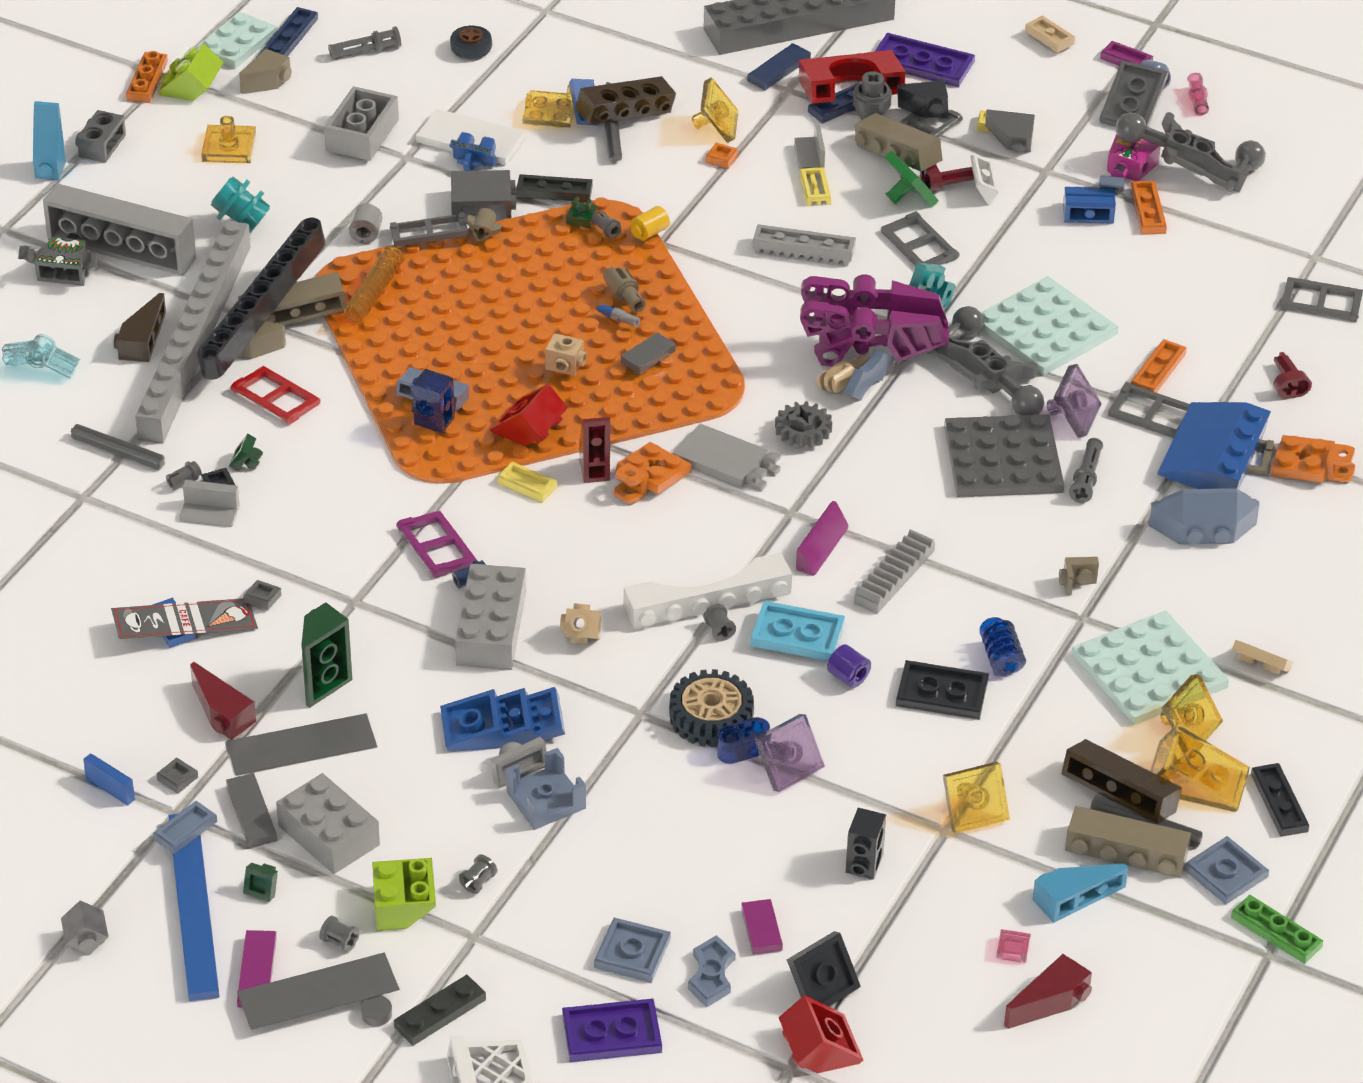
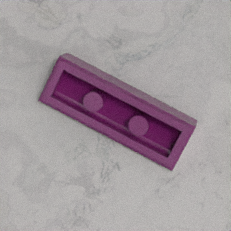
(821, 540)

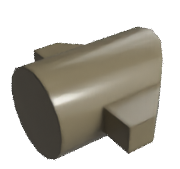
(483, 224)

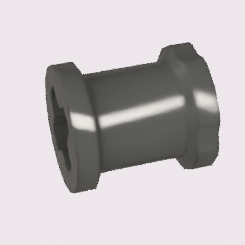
(721, 626)
(478, 873)
(339, 933)

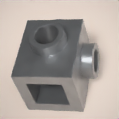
(84, 927)

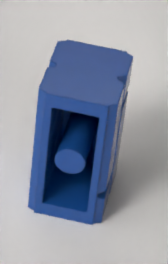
(1089, 204)

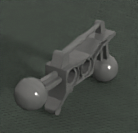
(1194, 151)
(986, 366)

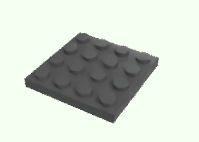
(1003, 455)

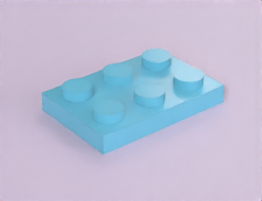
(797, 630)

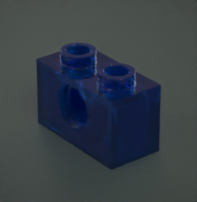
(433, 400)

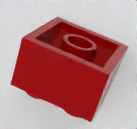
(531, 416)
(819, 1036)

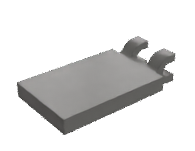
(728, 457)

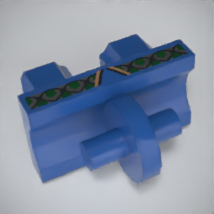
(473, 155)

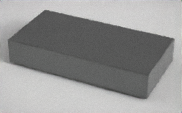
(648, 353)

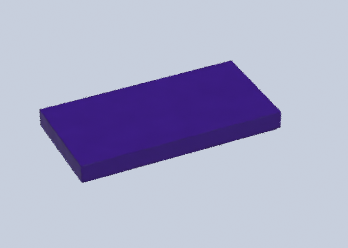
(928, 59)

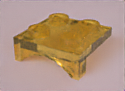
(548, 109)

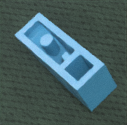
(48, 141)
(1075, 888)

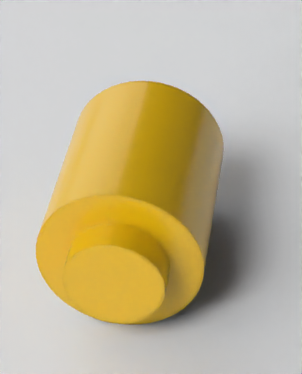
(650, 223)

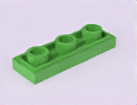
(1277, 929)

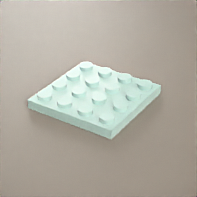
(1046, 325)
(1146, 665)

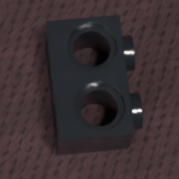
(865, 843)

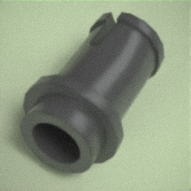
(610, 227)
(190, 471)

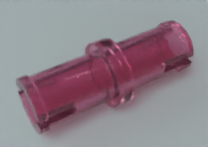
(1198, 94)

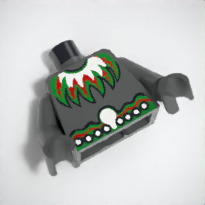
(61, 260)

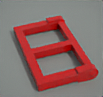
(311, 401)

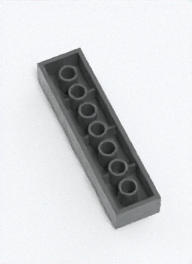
(759, 23)

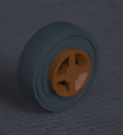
(471, 42)

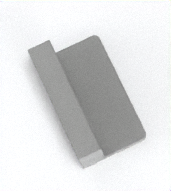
(810, 150)
(210, 503)

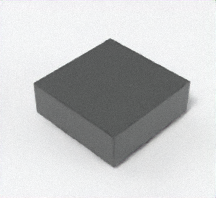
(262, 595)
(177, 775)

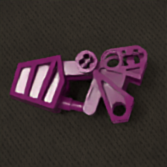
(912, 325)

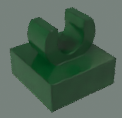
(581, 213)
(246, 454)
(260, 881)

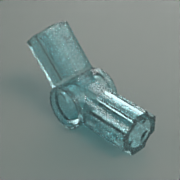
(40, 353)

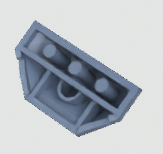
(1204, 515)

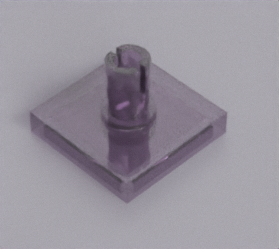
(1076, 401)
(789, 752)

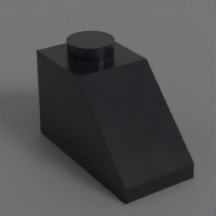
(924, 98)

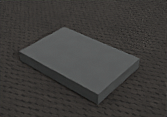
(1134, 91)

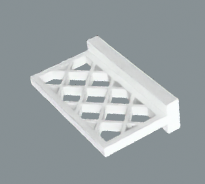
(463, 1066)

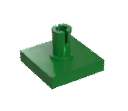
(908, 182)

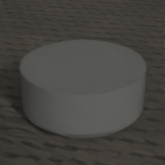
(376, 1010)

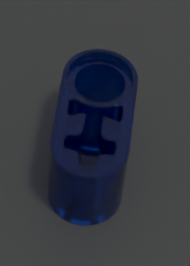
(737, 740)

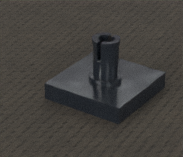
(824, 970)

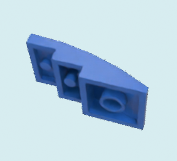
(494, 720)

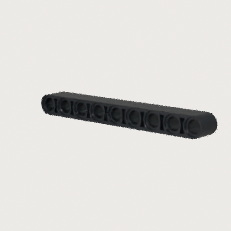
(261, 298)

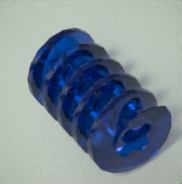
(1002, 646)

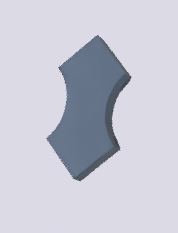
(868, 374)
(710, 981)

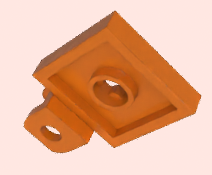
(1319, 456)
(648, 469)

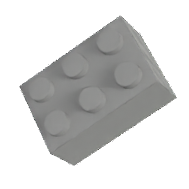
(361, 123)
(328, 823)

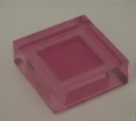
(1013, 946)

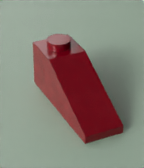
(595, 449)
(224, 706)
(1050, 993)

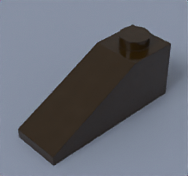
(140, 331)

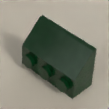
(325, 653)

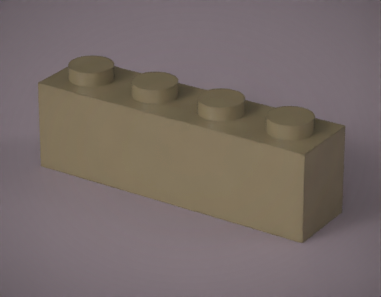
(911, 145)
(310, 300)
(1127, 841)

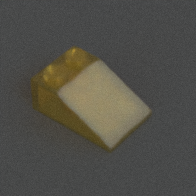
(1201, 769)

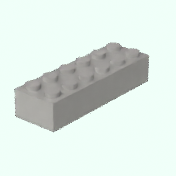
(121, 228)

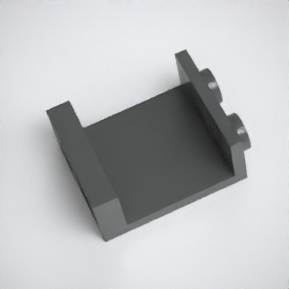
(482, 188)

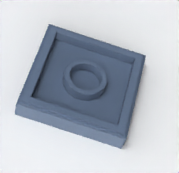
(1226, 870)
(632, 949)

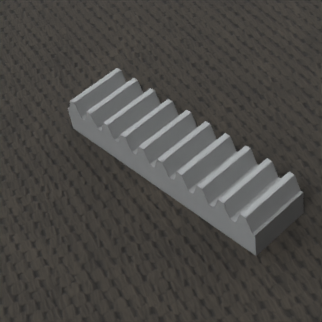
(804, 243)
(894, 571)

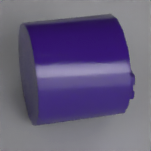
(849, 666)

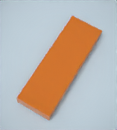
(1148, 207)
(1159, 366)

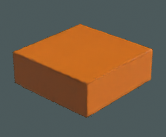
(721, 155)

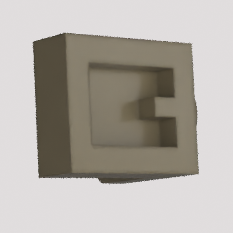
(1078, 571)

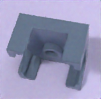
(547, 793)

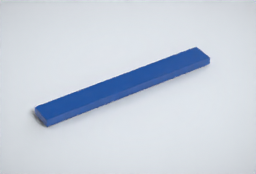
(195, 921)

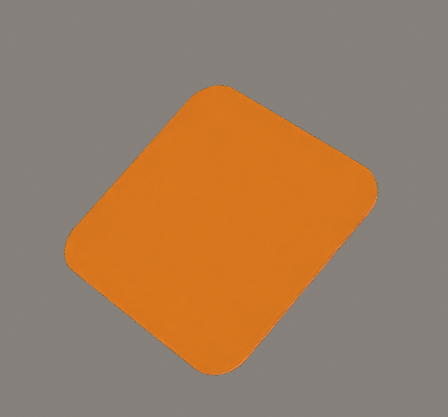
(486, 322)

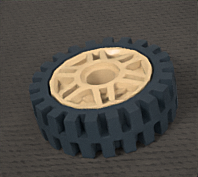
(708, 703)

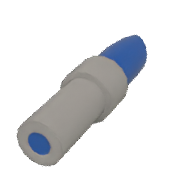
(618, 315)

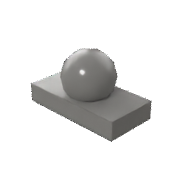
(528, 756)

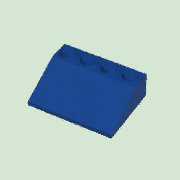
(1215, 444)

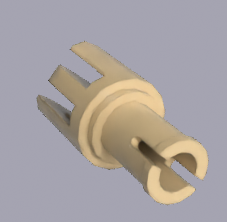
(838, 376)

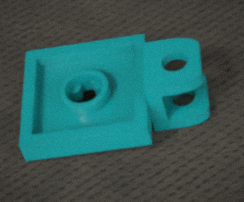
(932, 279)

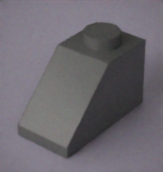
(1011, 129)

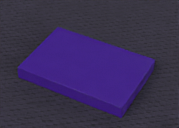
(611, 1030)

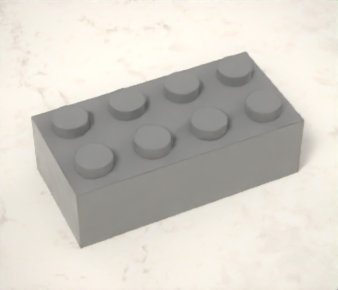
(490, 616)

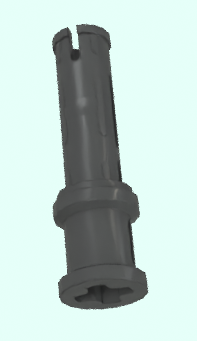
(337, 50)
(1085, 476)

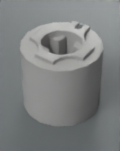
(365, 223)

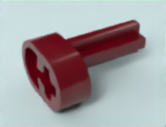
(935, 179)
(1291, 381)

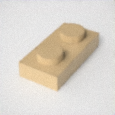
(1050, 34)
(1272, 662)

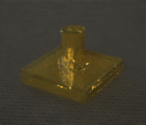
(717, 110)
(228, 142)
(1192, 709)
(976, 797)

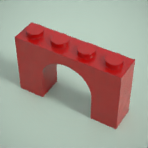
(820, 74)

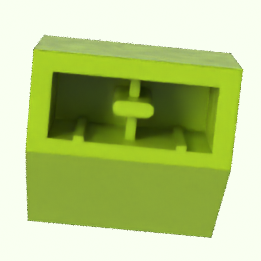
(191, 74)
(402, 892)

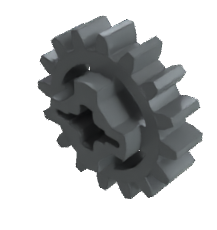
(803, 424)

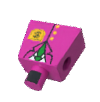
(1132, 159)

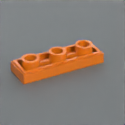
(147, 77)

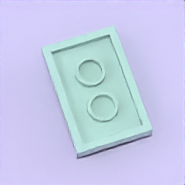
(239, 38)

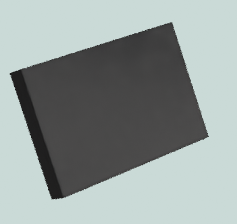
(942, 689)

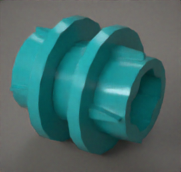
(240, 203)

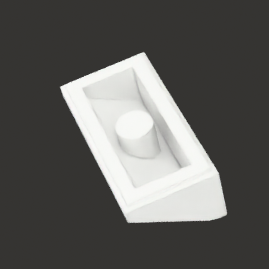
(984, 177)

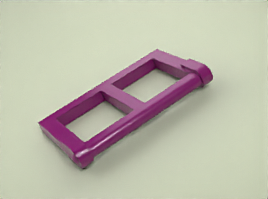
(452, 537)

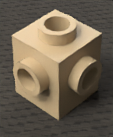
(565, 354)
(591, 627)

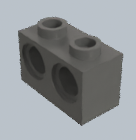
(101, 136)

